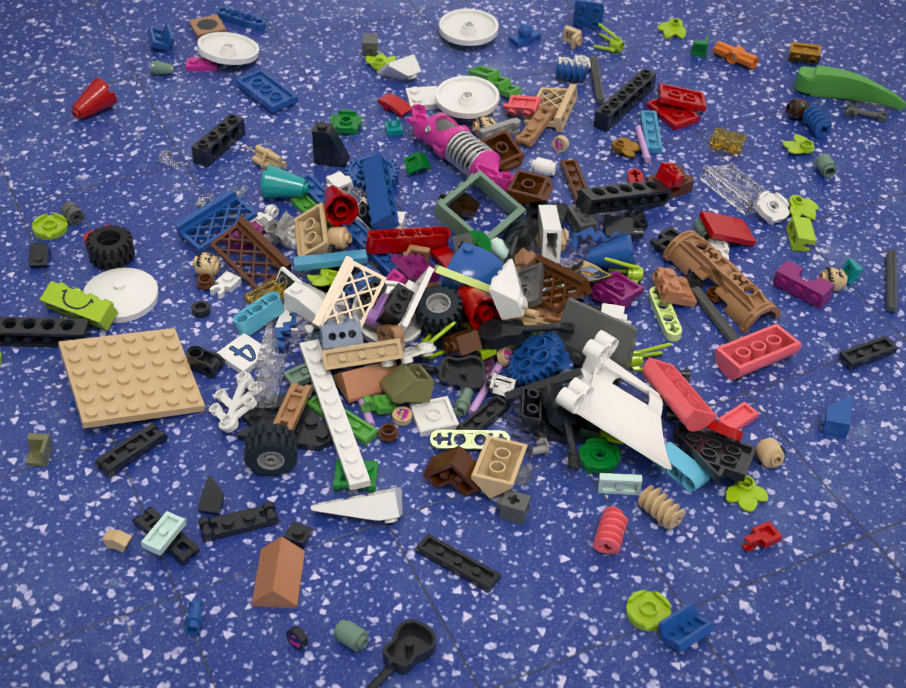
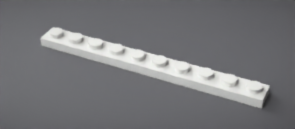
(335, 416)

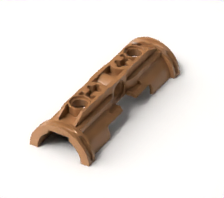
(732, 284)

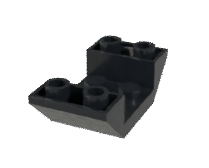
(535, 418)

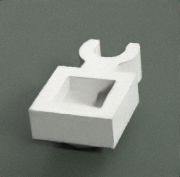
(226, 282)

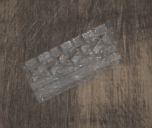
(727, 187)
(269, 369)

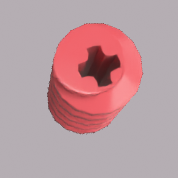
(610, 531)

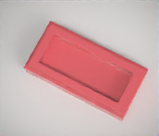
(739, 416)

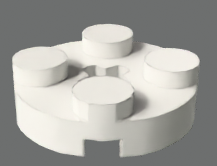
(764, 208)

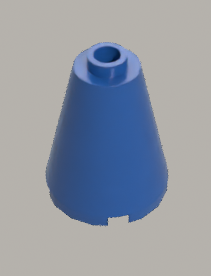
(618, 249)

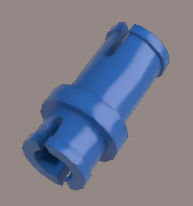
(193, 620)

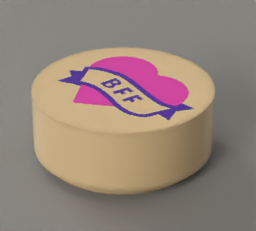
(560, 143)
(503, 355)
(402, 416)

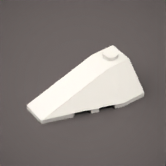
(508, 292)
(306, 301)
(377, 506)

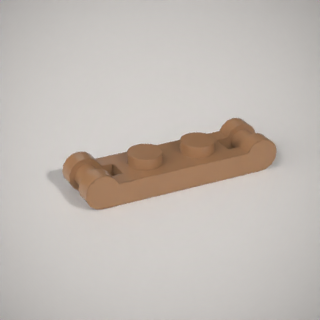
(536, 125)
(293, 405)

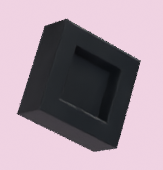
(298, 534)

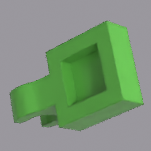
(380, 403)

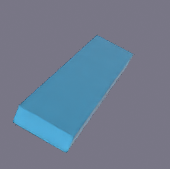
(651, 131)
(328, 260)

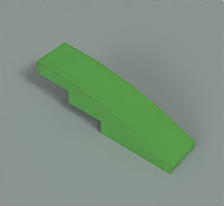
(501, 83)

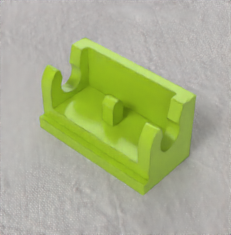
(800, 233)

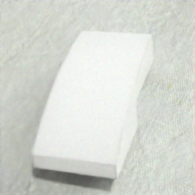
(578, 59)

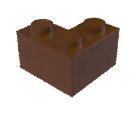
(452, 467)

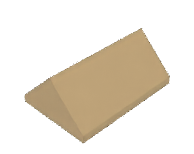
(311, 232)
(498, 465)

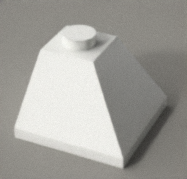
(401, 69)

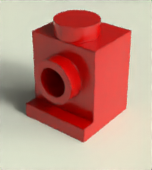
(669, 174)

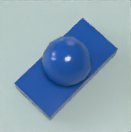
(525, 35)

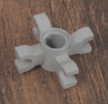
(276, 229)

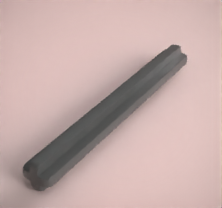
(596, 78)
(891, 280)
(714, 314)

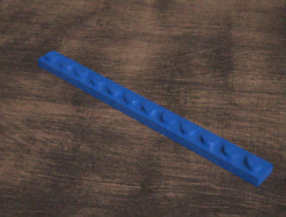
(358, 231)

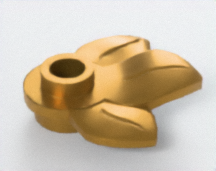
(625, 146)

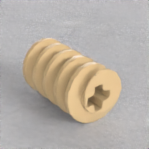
(660, 507)

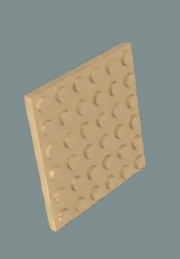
(130, 377)

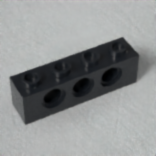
(218, 140)

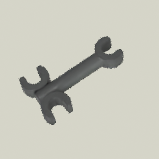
(854, 110)

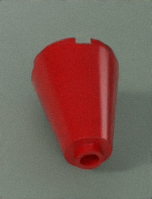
(94, 99)
(339, 206)
(477, 305)

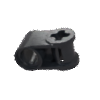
(203, 361)

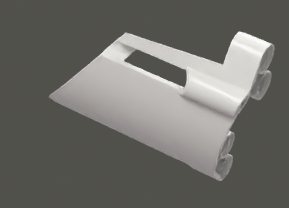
(612, 407)

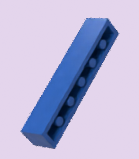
(380, 193)

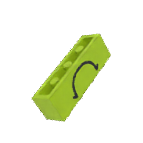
(79, 305)

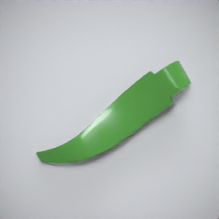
(844, 84)

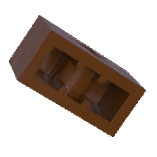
(461, 343)

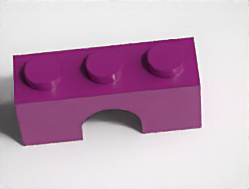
(813, 292)

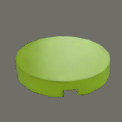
(50, 226)
(647, 609)

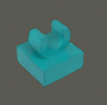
(394, 128)
(852, 270)

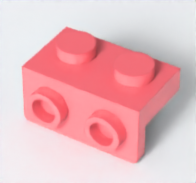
(522, 105)

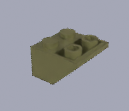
(408, 384)

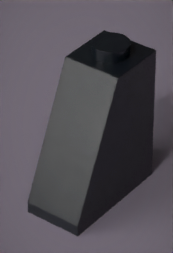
(328, 147)

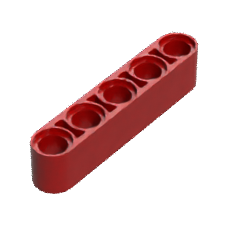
(398, 240)

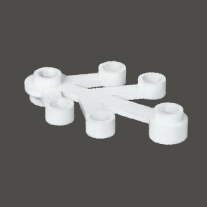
(424, 349)
(229, 421)

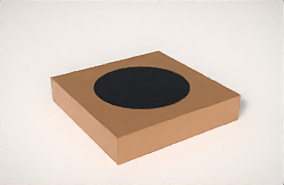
(206, 25)

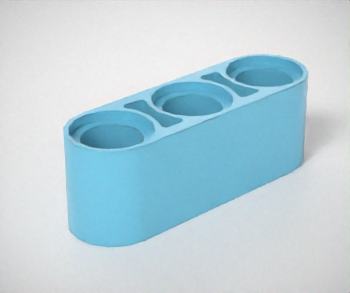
(259, 313)
(684, 469)

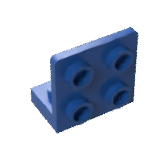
(588, 14)

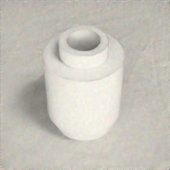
(544, 167)

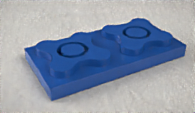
(267, 90)

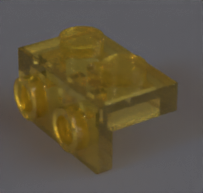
(728, 140)
(260, 291)

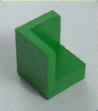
(699, 47)
(416, 162)

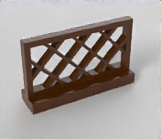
(260, 243)
(559, 276)

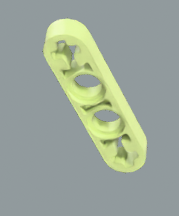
(660, 314)
(469, 436)

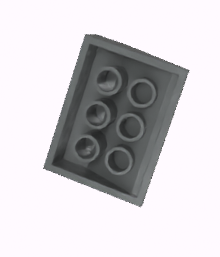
(587, 324)

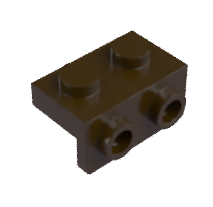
(464, 205)

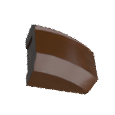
(506, 147)
(530, 187)

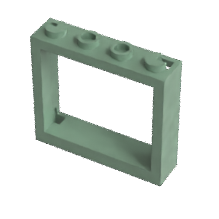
(489, 187)

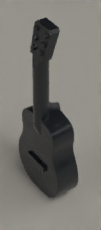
(520, 236)
(501, 333)
(459, 372)
(561, 419)
(410, 645)

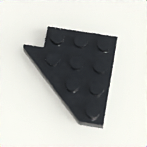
(310, 430)
(716, 453)

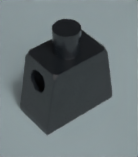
(621, 224)

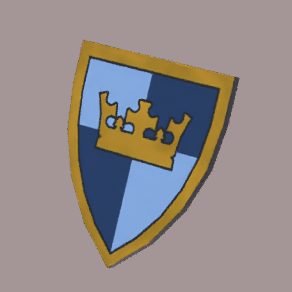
(593, 274)

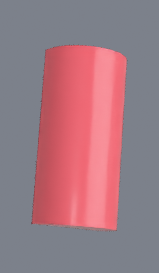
(755, 351)
(678, 394)

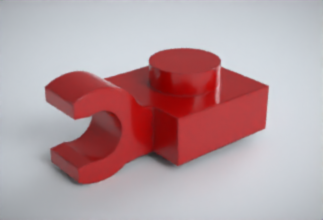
(762, 534)

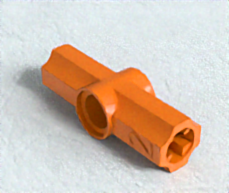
(735, 55)

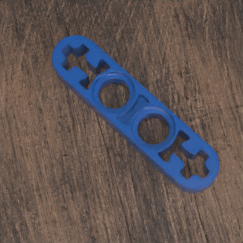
(241, 18)

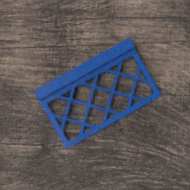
(211, 213)

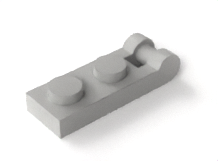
(497, 128)

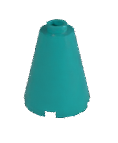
(282, 184)

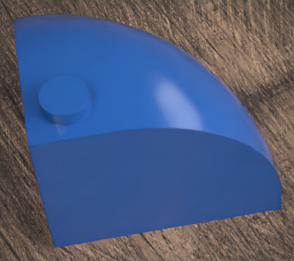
(474, 263)

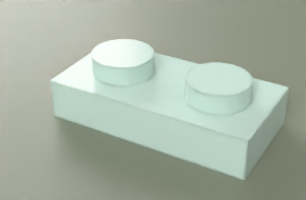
(619, 484)
(163, 533)

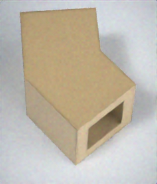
(116, 540)

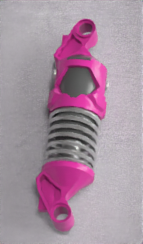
(457, 145)

